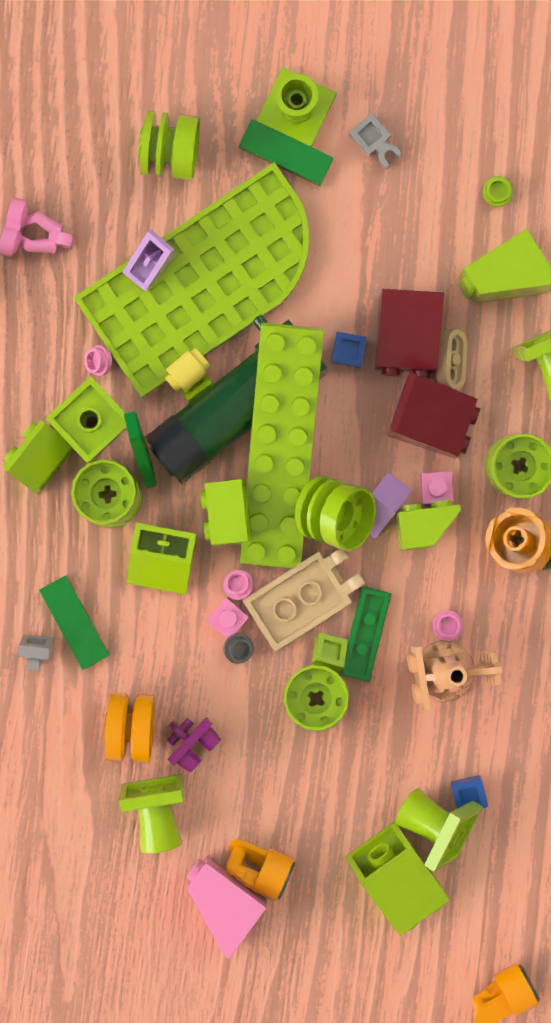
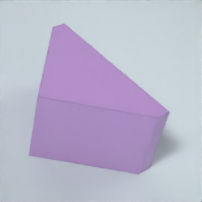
(149, 260)
(388, 497)

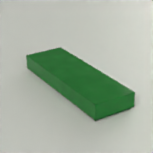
(286, 152)
(140, 449)
(74, 622)
(365, 633)

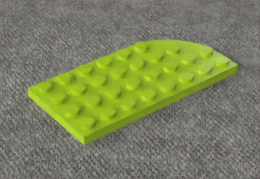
(229, 268)

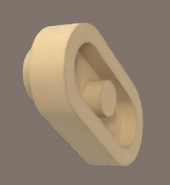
(452, 359)

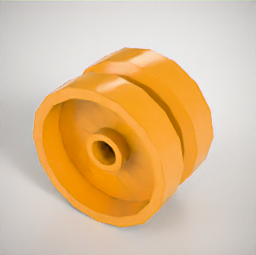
(129, 727)

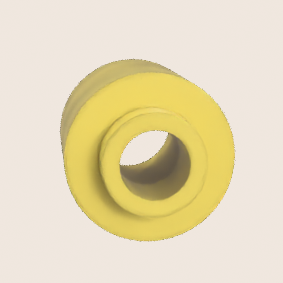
(187, 370)

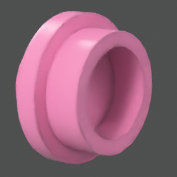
(98, 360)
(238, 585)
(447, 625)

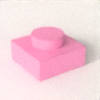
(436, 487)
(227, 618)

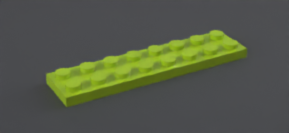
(281, 441)

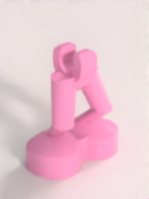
(18, 218)

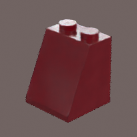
(408, 332)
(434, 416)

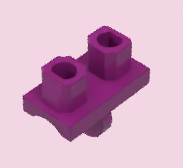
(183, 754)

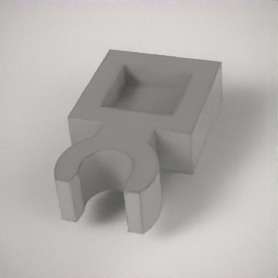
(373, 137)

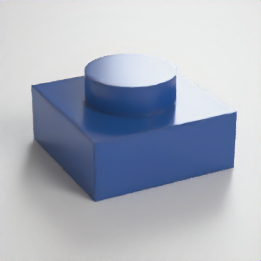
(349, 349)
(469, 790)

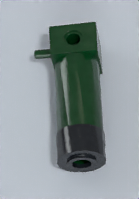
(211, 420)

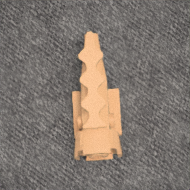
(434, 667)

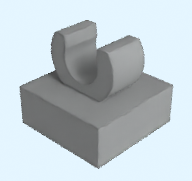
(35, 649)

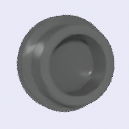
(238, 648)

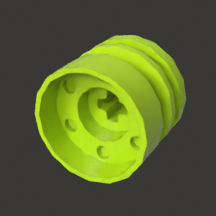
(169, 145)
(535, 460)
(94, 482)
(335, 513)
(313, 680)

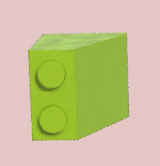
(507, 272)
(397, 879)

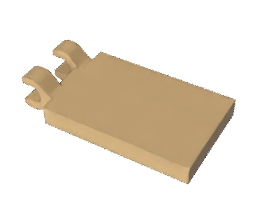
(301, 598)

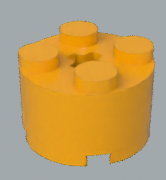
(516, 524)

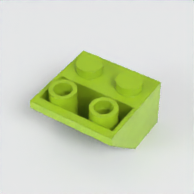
(37, 456)
(227, 512)
(424, 527)
(161, 558)

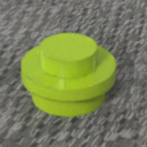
(497, 191)

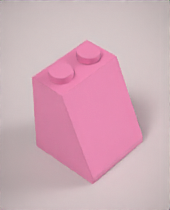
(224, 903)

